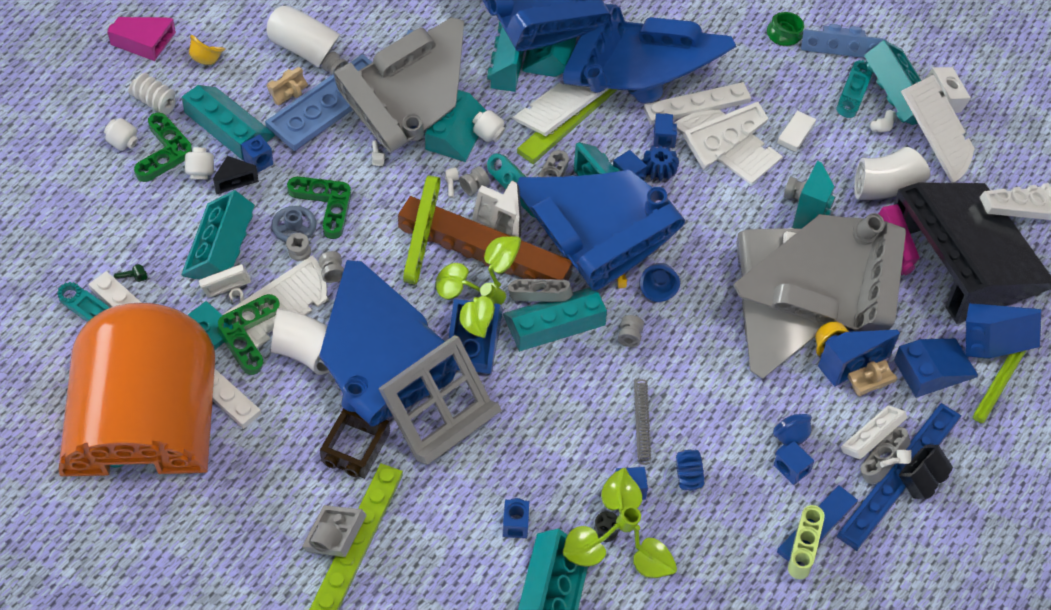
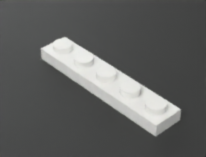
(701, 101)

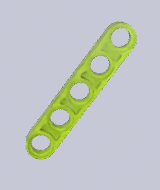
(421, 229)

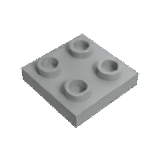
(334, 530)

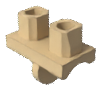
(287, 86)
(871, 377)

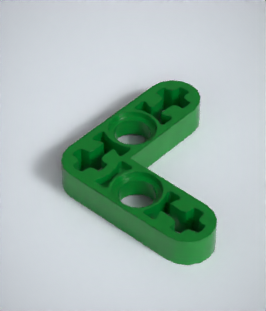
(169, 151)
(333, 199)
(239, 332)

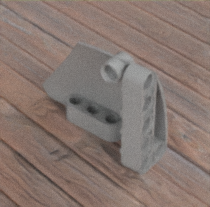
(406, 84)
(833, 273)
(769, 332)

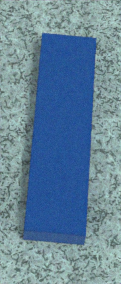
(835, 508)

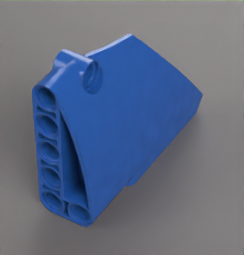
(547, 22)
(640, 54)
(602, 220)
(374, 339)

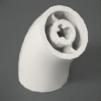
(301, 34)
(885, 175)
(299, 339)

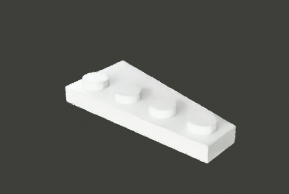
(722, 134)
(1026, 203)

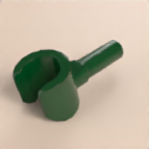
(137, 271)

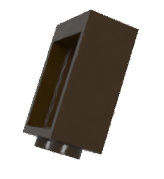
(351, 465)

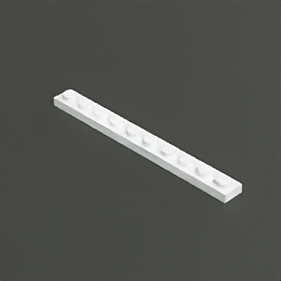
(224, 393)

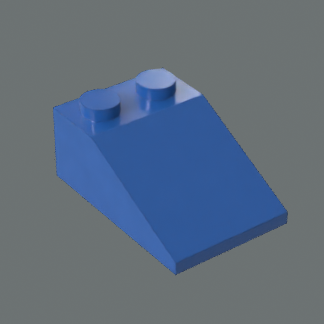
(1001, 330)
(480, 350)
(854, 351)
(933, 365)

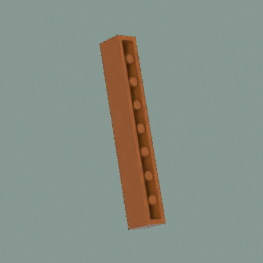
(473, 239)

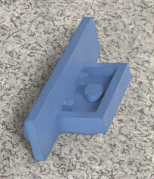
(839, 41)

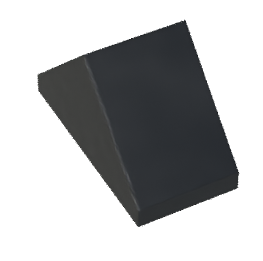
(234, 174)

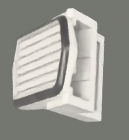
(499, 210)

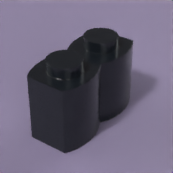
(926, 472)

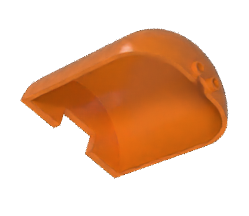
(138, 393)

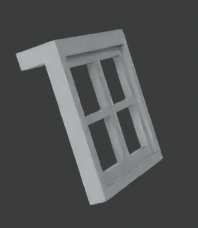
(455, 427)

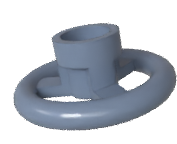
(293, 222)

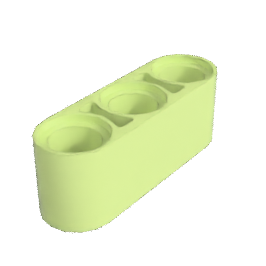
(806, 552)

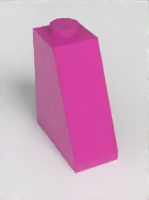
(142, 35)
(910, 255)

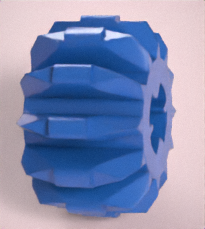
(661, 162)
(690, 470)

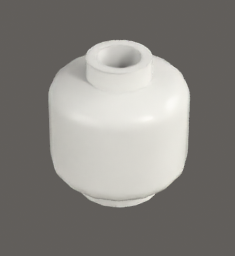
(488, 126)
(121, 134)
(199, 163)

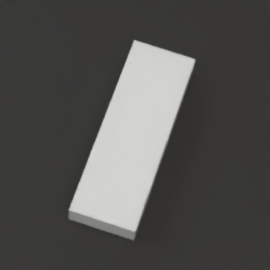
(874, 432)

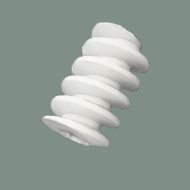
(153, 93)

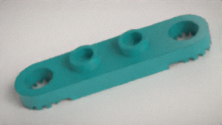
(854, 89)
(506, 174)
(83, 303)

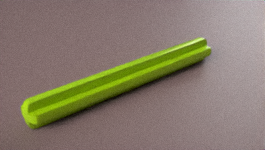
(997, 386)

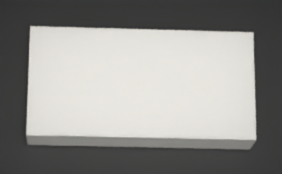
(796, 131)
(225, 281)

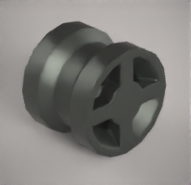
(606, 520)

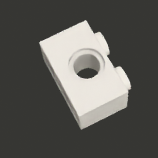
(951, 87)

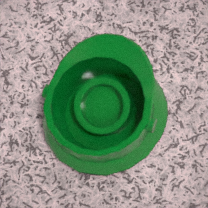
(785, 29)

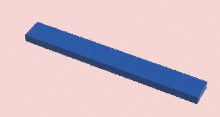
(891, 486)

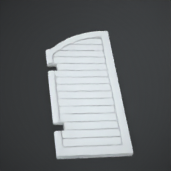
(555, 107)
(940, 126)
(746, 159)
(295, 292)

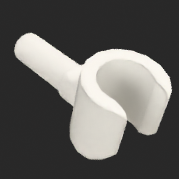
(377, 158)
(451, 175)
(236, 292)
(903, 457)

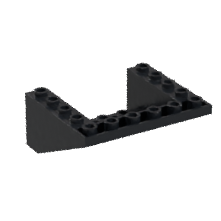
(978, 249)

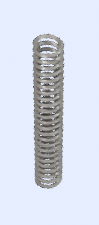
(643, 416)

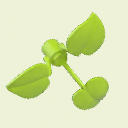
(478, 314)
(620, 493)

